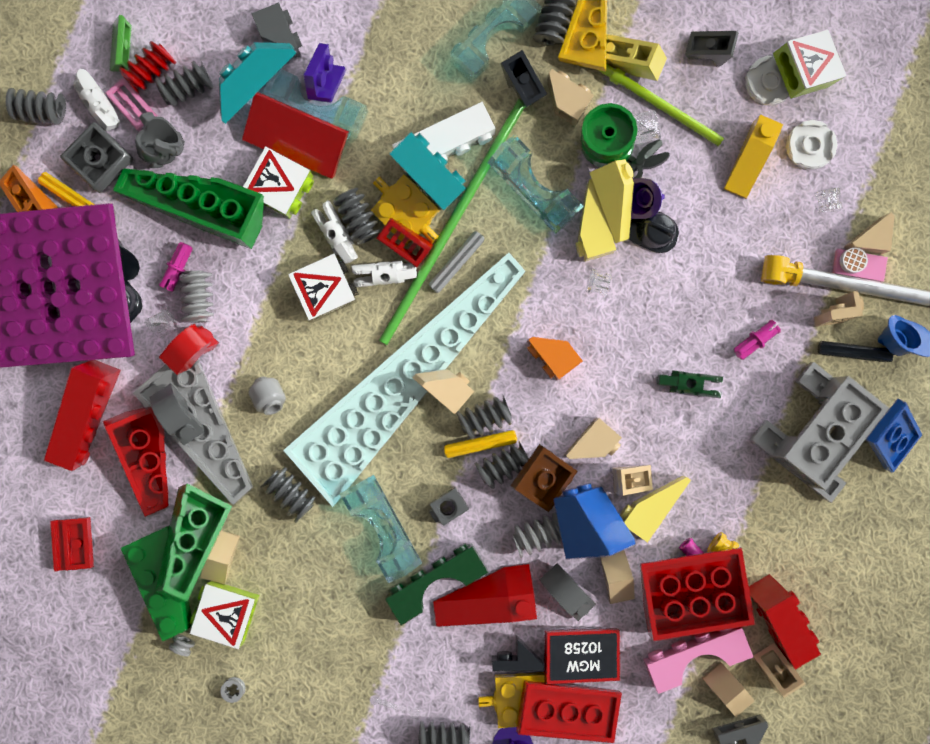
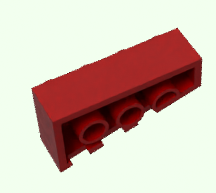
(80, 413)

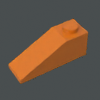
(23, 192)

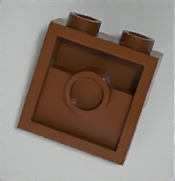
(543, 478)

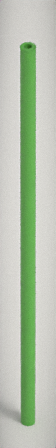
(450, 225)

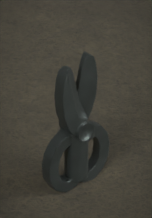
(646, 160)

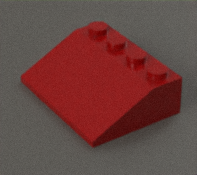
(696, 594)

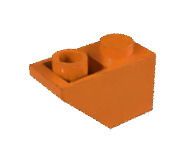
(555, 354)

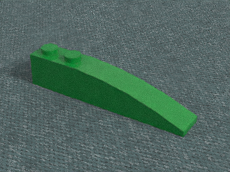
(199, 202)

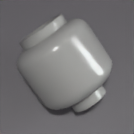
(267, 395)

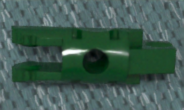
(678, 380)

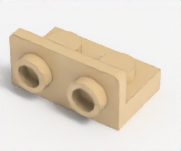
(846, 309)

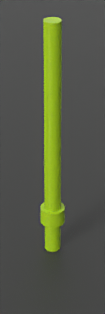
(618, 76)

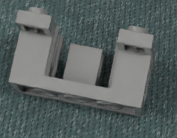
(815, 454)

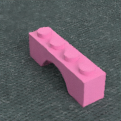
(668, 666)

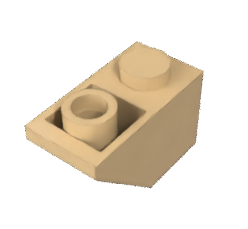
(568, 98)

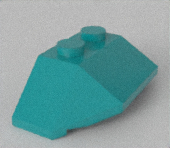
(249, 74)

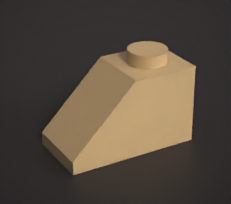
(446, 387)
(595, 441)

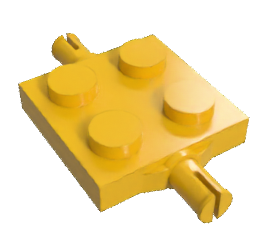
(406, 205)
(508, 695)

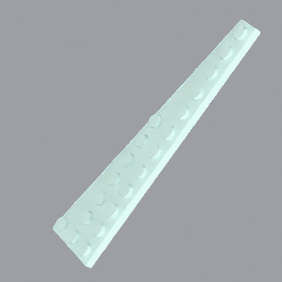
(361, 423)

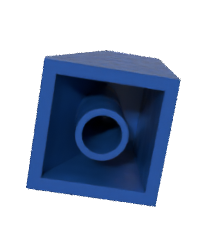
(590, 523)

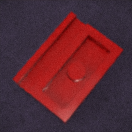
(72, 544)

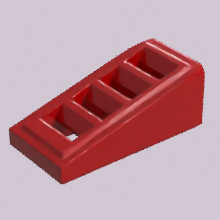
(409, 234)

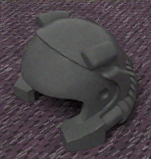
(158, 141)

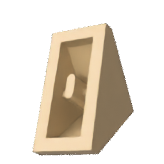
(876, 238)
(632, 479)
(220, 558)
(618, 577)
(778, 671)
(728, 689)

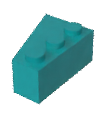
(428, 169)

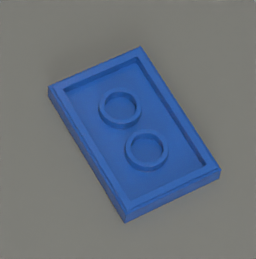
(894, 436)

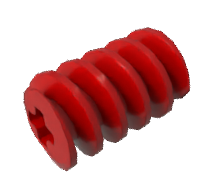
(147, 66)

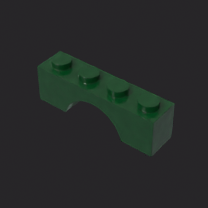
(407, 599)

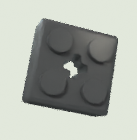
(81, 159)

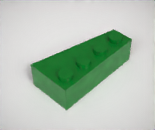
(190, 538)
(144, 562)

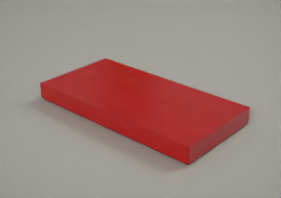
(295, 135)
(568, 712)

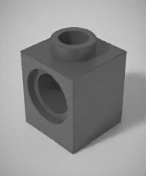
(455, 497)

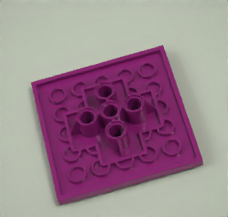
(92, 318)

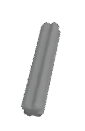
(456, 261)

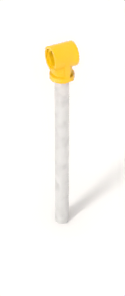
(779, 270)

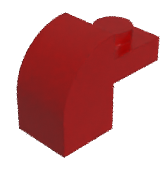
(187, 348)

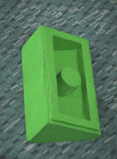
(120, 44)

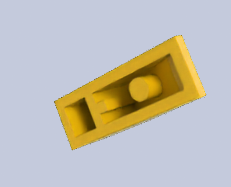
(753, 155)

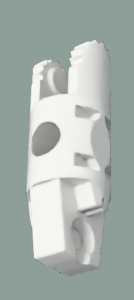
(95, 100)
(341, 241)
(395, 273)

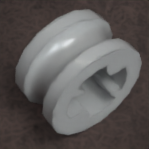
(181, 645)
(237, 696)

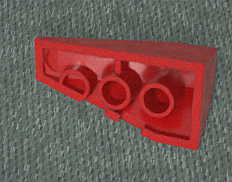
(141, 450)
(492, 599)

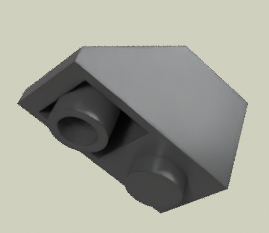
(274, 26)

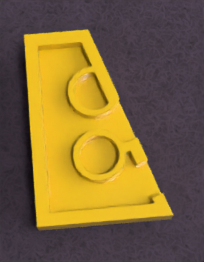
(586, 36)

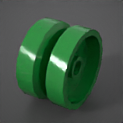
(608, 134)

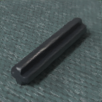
(854, 351)

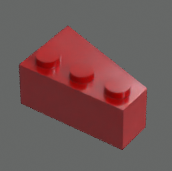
(785, 621)

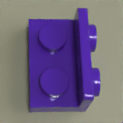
(321, 76)

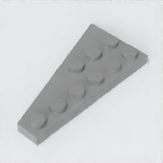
(214, 449)

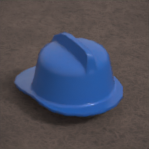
(905, 337)

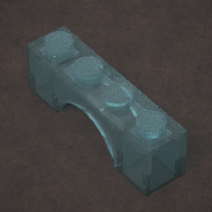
(471, 55)
(344, 113)
(513, 164)
(396, 552)

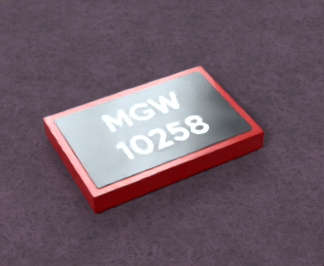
(582, 656)

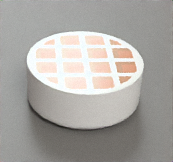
(853, 260)

